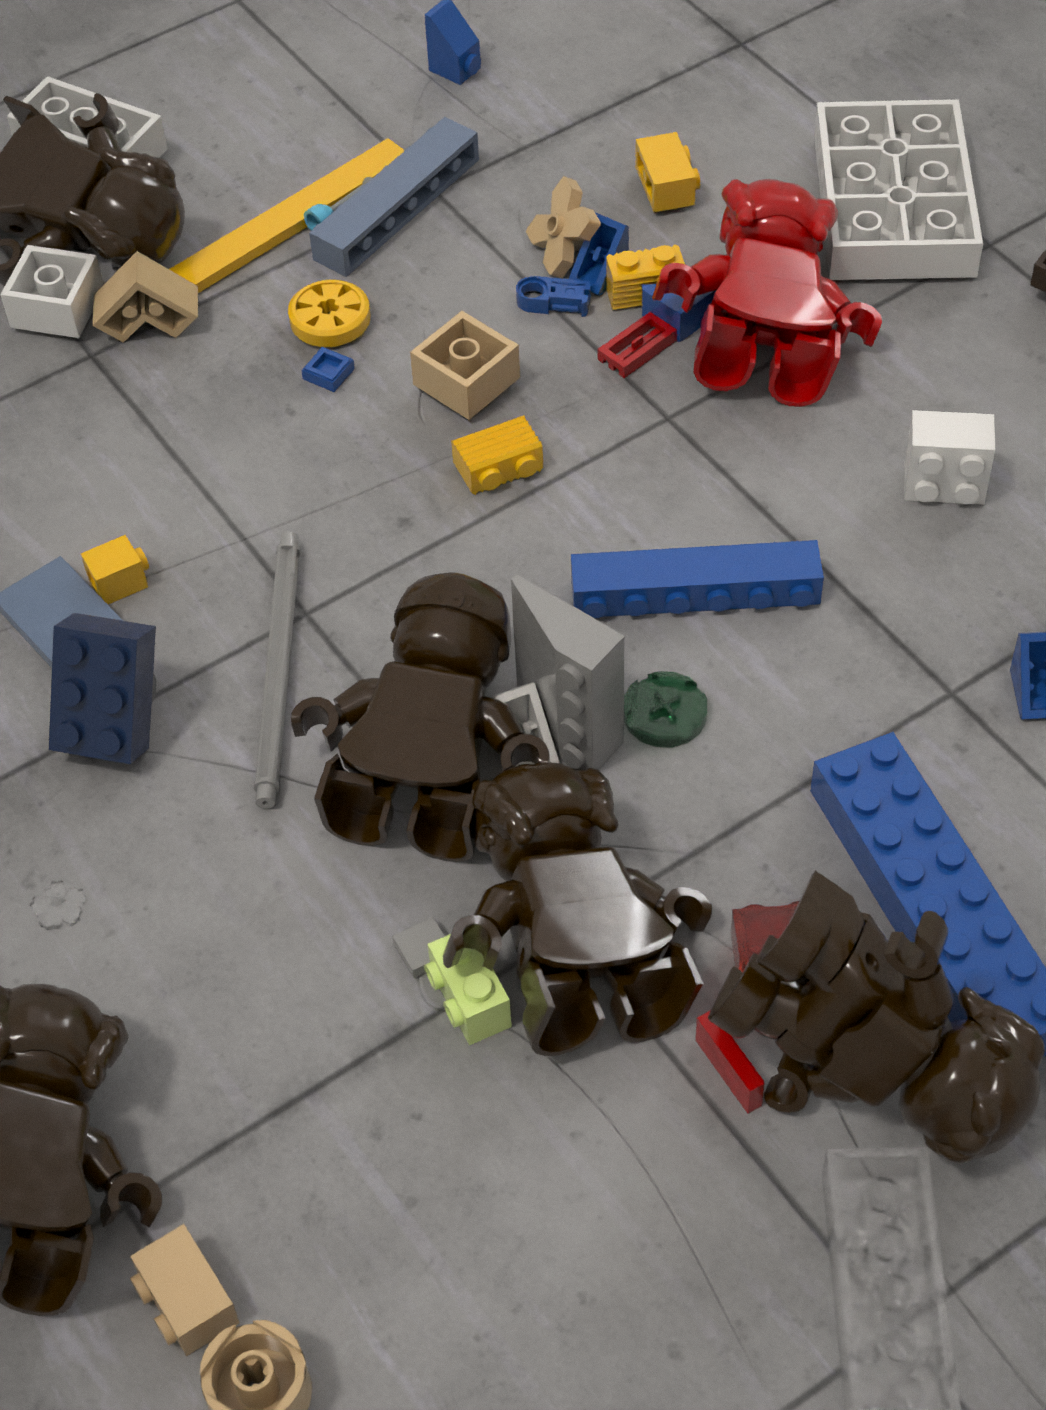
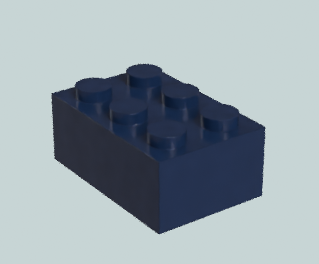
(101, 687)

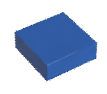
(328, 369)

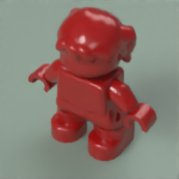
(770, 294)

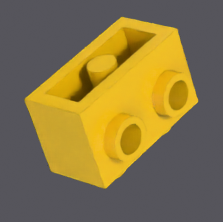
(666, 171)

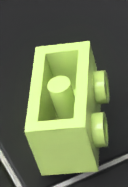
(471, 992)

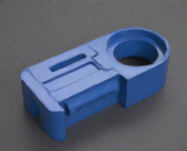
(557, 295)

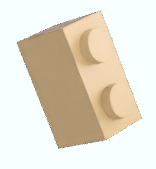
(184, 1290)

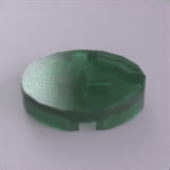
(665, 709)

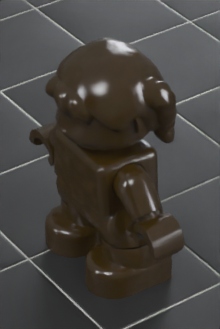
(83, 195)
(576, 912)
(872, 1017)
(50, 1065)

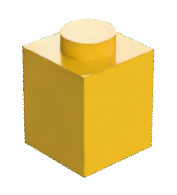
(116, 569)

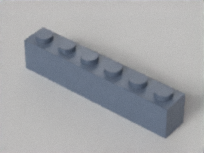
(394, 196)

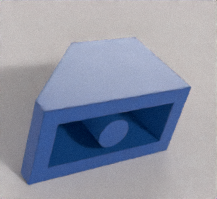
(451, 43)

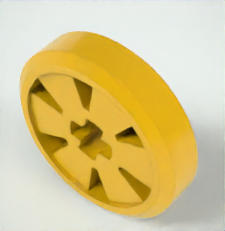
(311, 318)

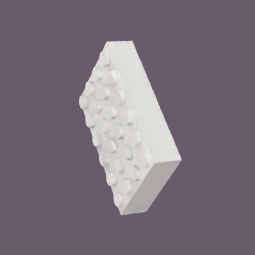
(898, 190)

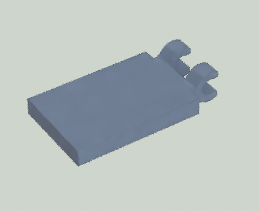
(45, 600)

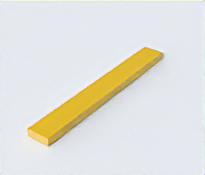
(282, 219)

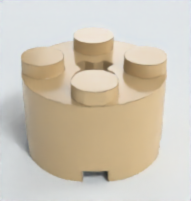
(251, 1355)

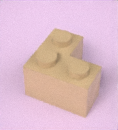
(143, 293)

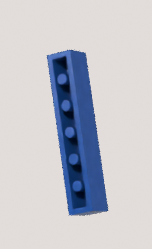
(697, 579)

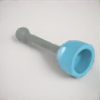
(320, 212)

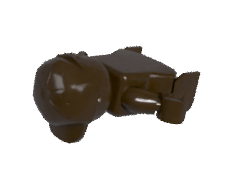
(422, 722)

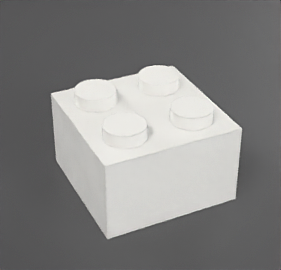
(52, 291)
(949, 457)

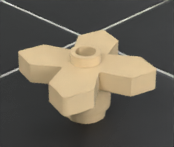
(564, 228)

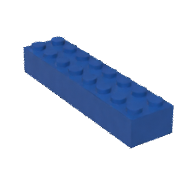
(922, 864)

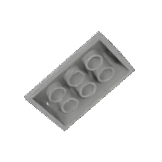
(575, 671)

